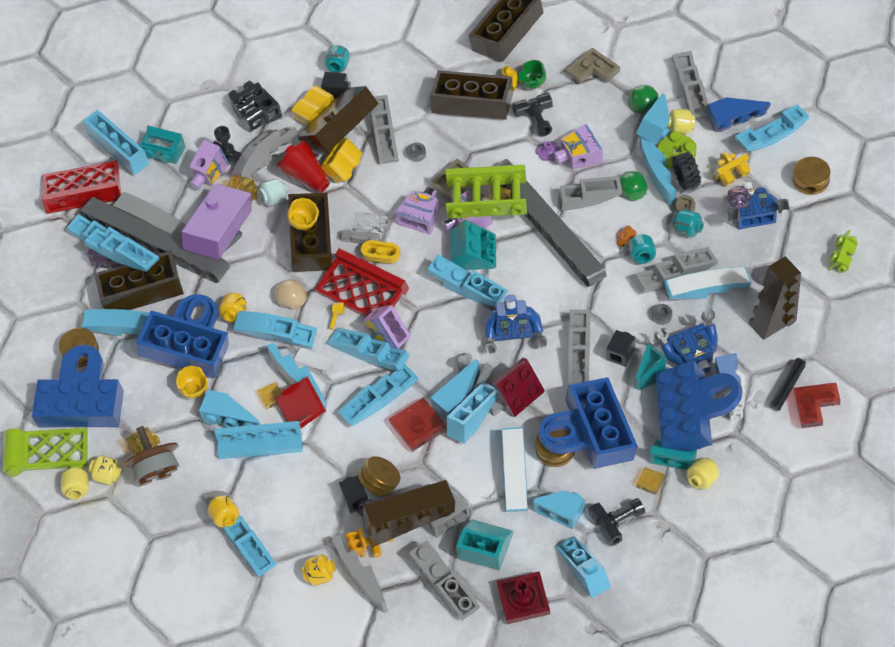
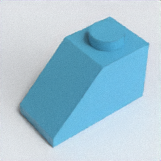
(561, 507)

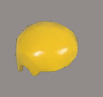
(302, 214)
(191, 382)

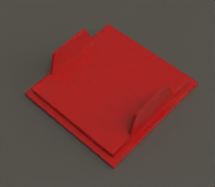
(300, 403)

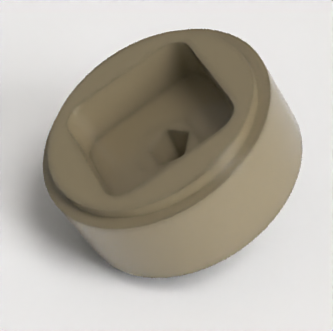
(685, 202)

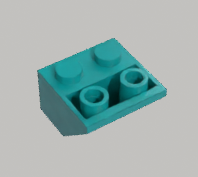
(472, 246)
(484, 544)

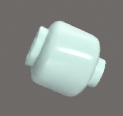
(272, 192)

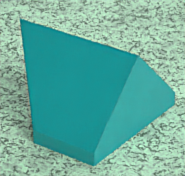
(652, 362)

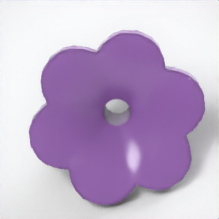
(547, 150)

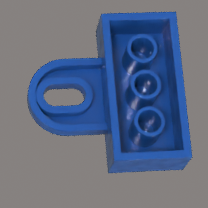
(182, 340)
(78, 397)
(688, 404)
(594, 425)

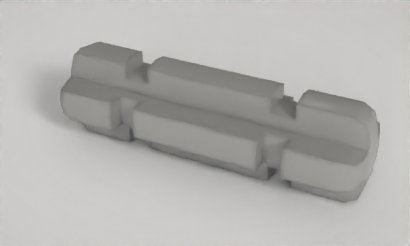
(359, 236)

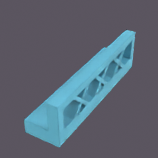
(259, 441)

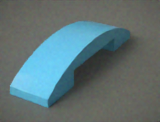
(773, 132)

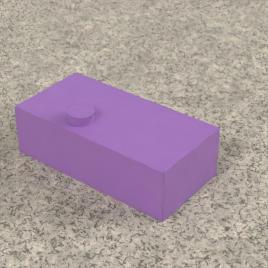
(216, 221)

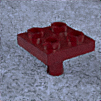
(518, 387)
(523, 597)

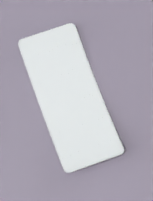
(313, 359)

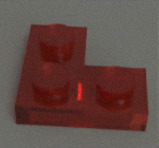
(811, 398)

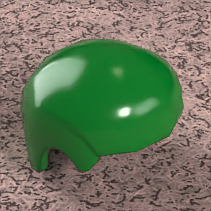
(532, 75)
(642, 98)
(633, 185)

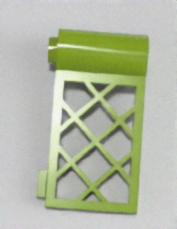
(17, 454)

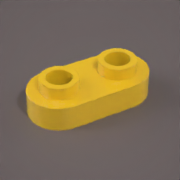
(381, 251)

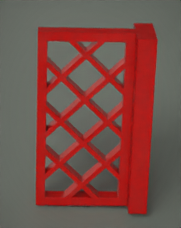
(68, 199)
(366, 270)

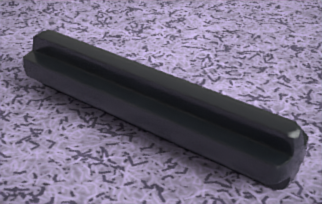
(787, 384)

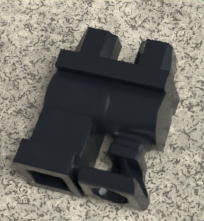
(255, 104)

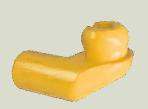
(508, 71)

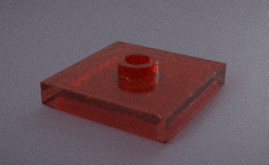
(418, 424)

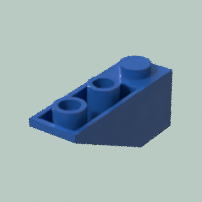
(733, 110)

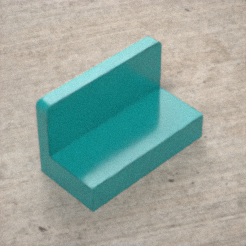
(670, 457)

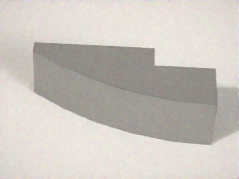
(589, 192)

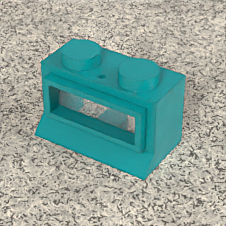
(163, 144)

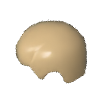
(290, 294)

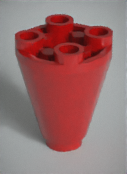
(304, 167)

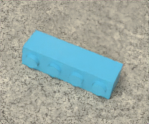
(116, 142)

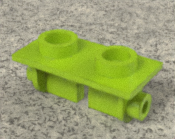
(838, 258)

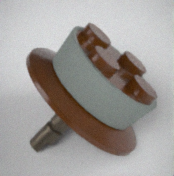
(152, 462)

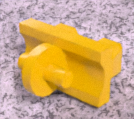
(725, 172)

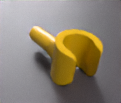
(337, 309)

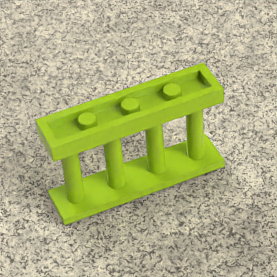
(481, 177)

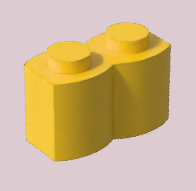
(311, 105)
(342, 160)

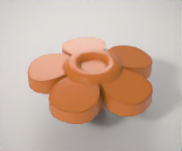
(625, 236)

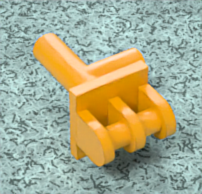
(361, 543)

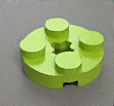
(676, 141)

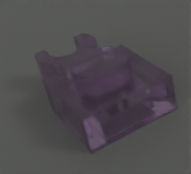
(101, 261)

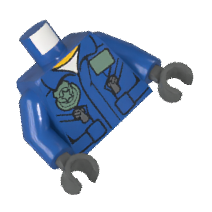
(761, 209)
(512, 321)
(692, 344)

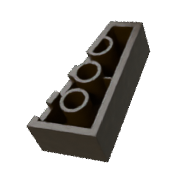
(406, 511)

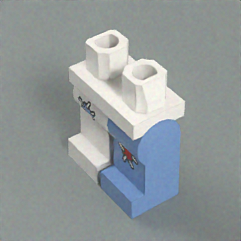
(729, 364)

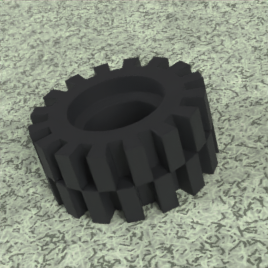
(686, 170)

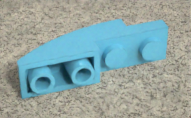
(467, 284)
(275, 327)

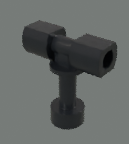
(534, 110)
(222, 135)
(610, 521)

